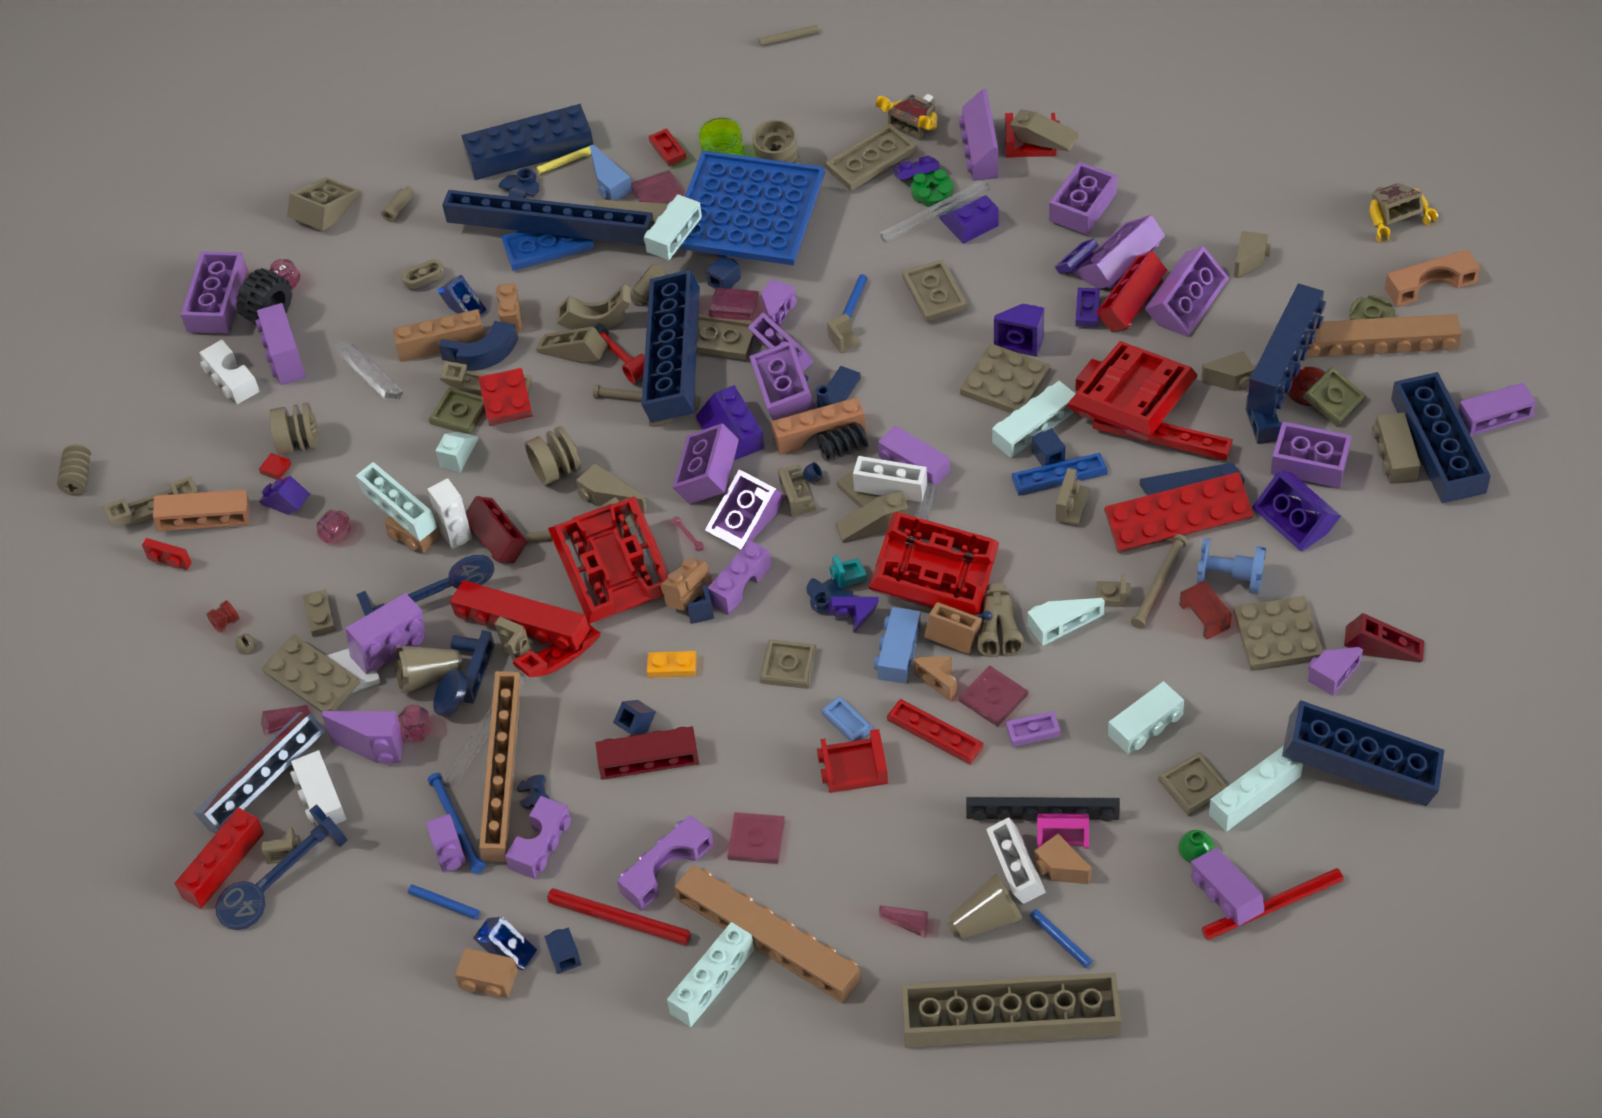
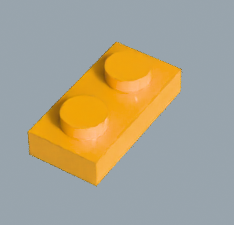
(671, 664)

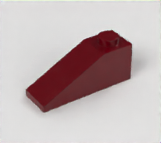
(1382, 640)

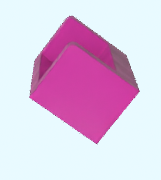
(1071, 827)

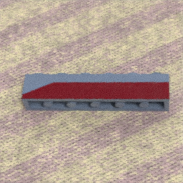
(260, 770)

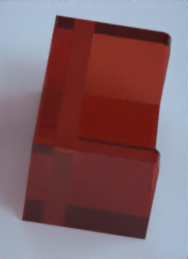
(1207, 608)

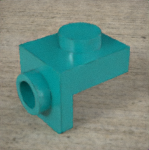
(847, 572)

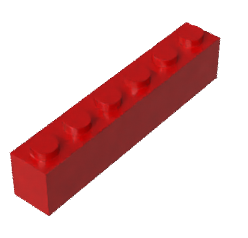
(539, 619)

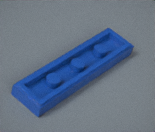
(1054, 474)

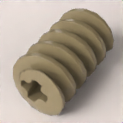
(74, 469)

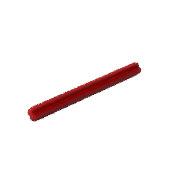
(1278, 901)
(619, 916)

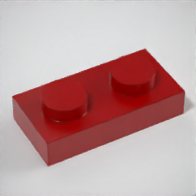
(667, 147)
(166, 553)

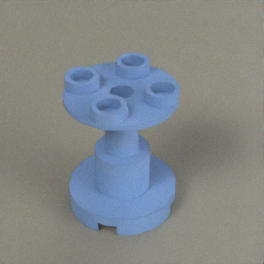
(1241, 567)

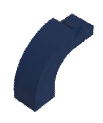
(485, 352)

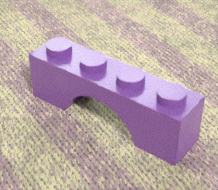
(685, 841)

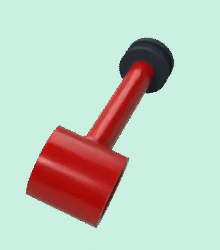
(633, 366)

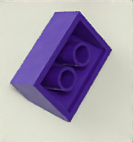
(731, 410)
(1295, 510)

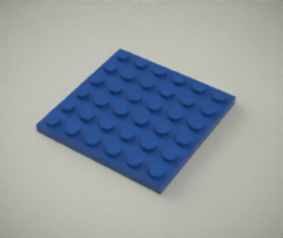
(752, 206)

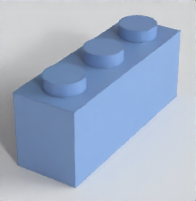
(898, 645)

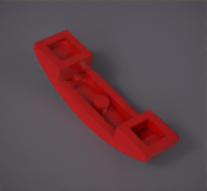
(553, 657)

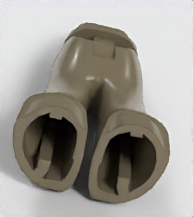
(1000, 605)

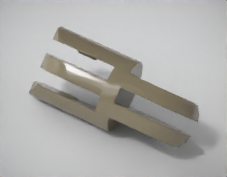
(640, 291)

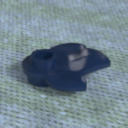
(521, 184)
(823, 592)

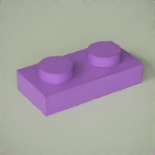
(1033, 729)

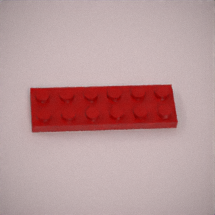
(1178, 512)

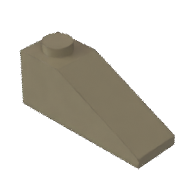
(1039, 130)
(576, 345)
(601, 486)
(872, 517)

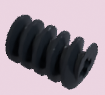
(842, 440)

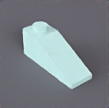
(1061, 617)

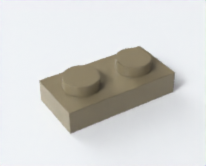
(319, 613)

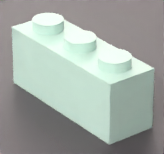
(672, 227)
(1146, 718)

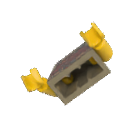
(911, 115)
(1396, 204)

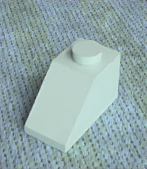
(455, 450)

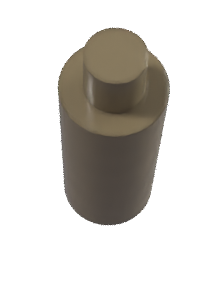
(397, 204)

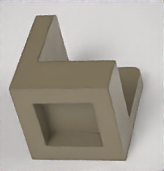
(840, 333)

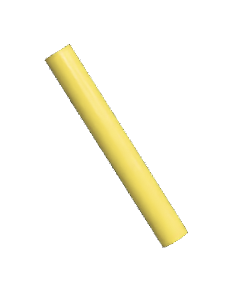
(563, 160)

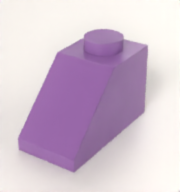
(1334, 668)

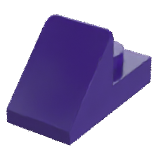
(858, 607)

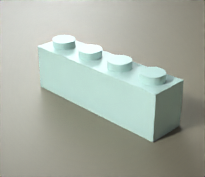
(1036, 416)
(1253, 789)

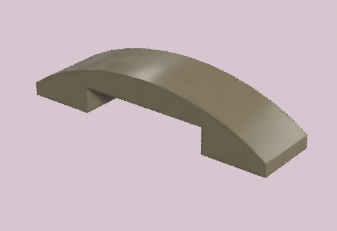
(459, 377)
(142, 510)

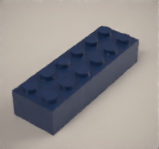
(527, 141)
(1286, 350)
(1441, 438)
(1363, 753)

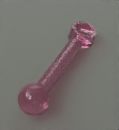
(697, 545)

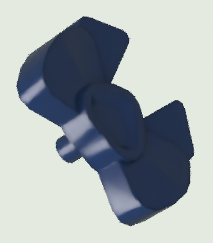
(536, 787)

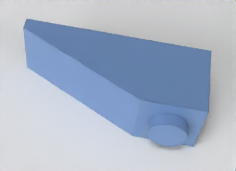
(611, 179)

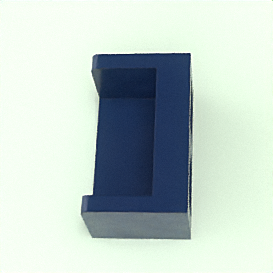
(1264, 427)

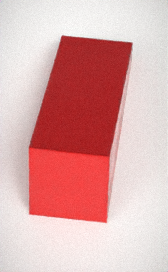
(1086, 373)

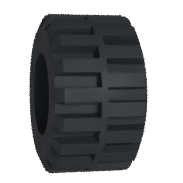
(262, 291)

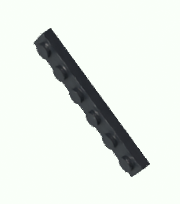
(1027, 807)

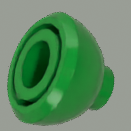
(1194, 844)

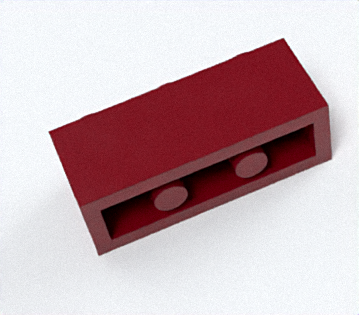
(495, 530)

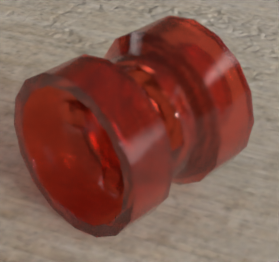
(222, 616)

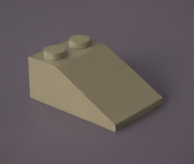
(321, 203)

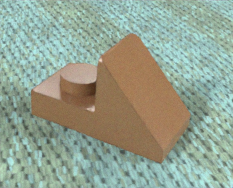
(936, 674)

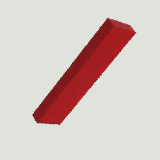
(935, 731)

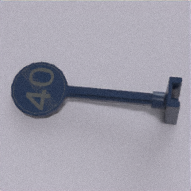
(473, 568)
(244, 902)

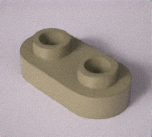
(423, 274)

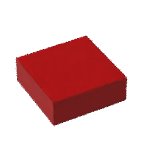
(275, 466)

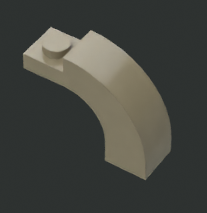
(579, 314)

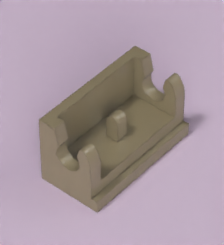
(796, 490)

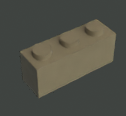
(1396, 448)

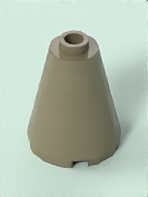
(423, 666)
(985, 910)

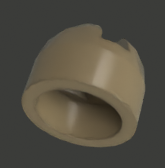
(242, 649)

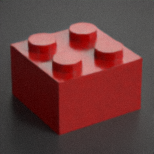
(505, 396)

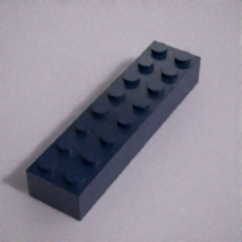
(671, 346)

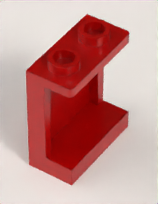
(1019, 149)
(853, 763)

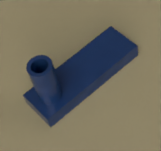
(838, 388)
(482, 652)

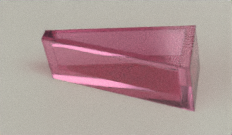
(276, 719)
(911, 920)

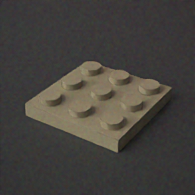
(1004, 379)
(1277, 632)

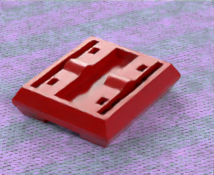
(1130, 388)
(610, 559)
(932, 570)

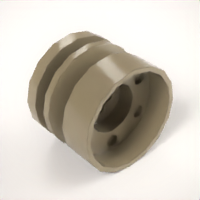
(775, 141)
(294, 428)
(557, 453)

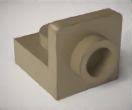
(1114, 592)
(277, 849)

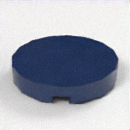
(450, 692)

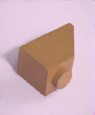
(1061, 862)

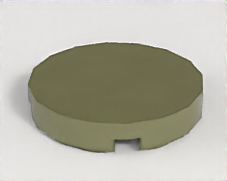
(1371, 308)

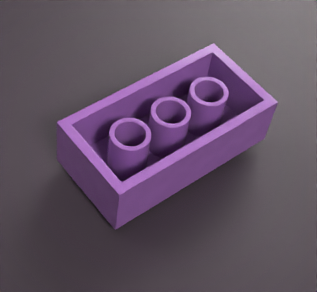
(213, 292)

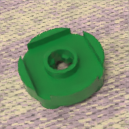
(923, 182)

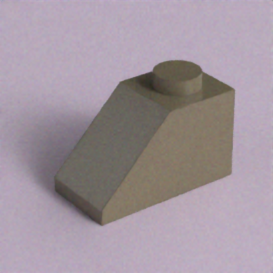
(1251, 252)
(1229, 372)

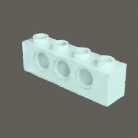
(396, 501)
(710, 974)

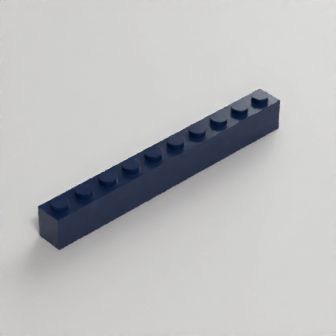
(547, 217)

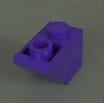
(284, 495)

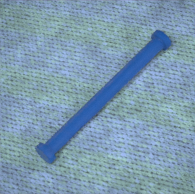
(476, 864)

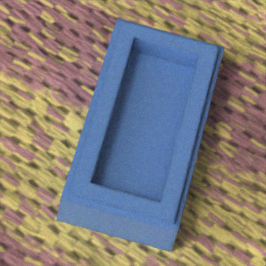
(846, 719)

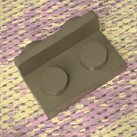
(1071, 499)
(512, 637)

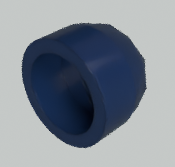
(812, 472)

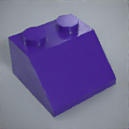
(972, 218)
(1020, 329)

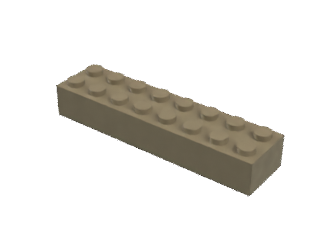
(1011, 1010)

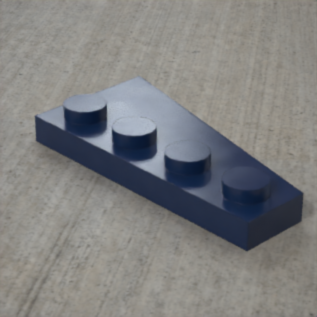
(1178, 479)

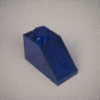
(460, 296)
(503, 939)

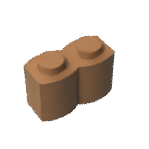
(509, 305)

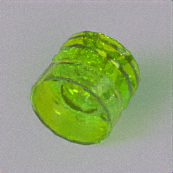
(721, 136)

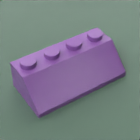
(979, 137)
(1119, 251)
(1187, 292)

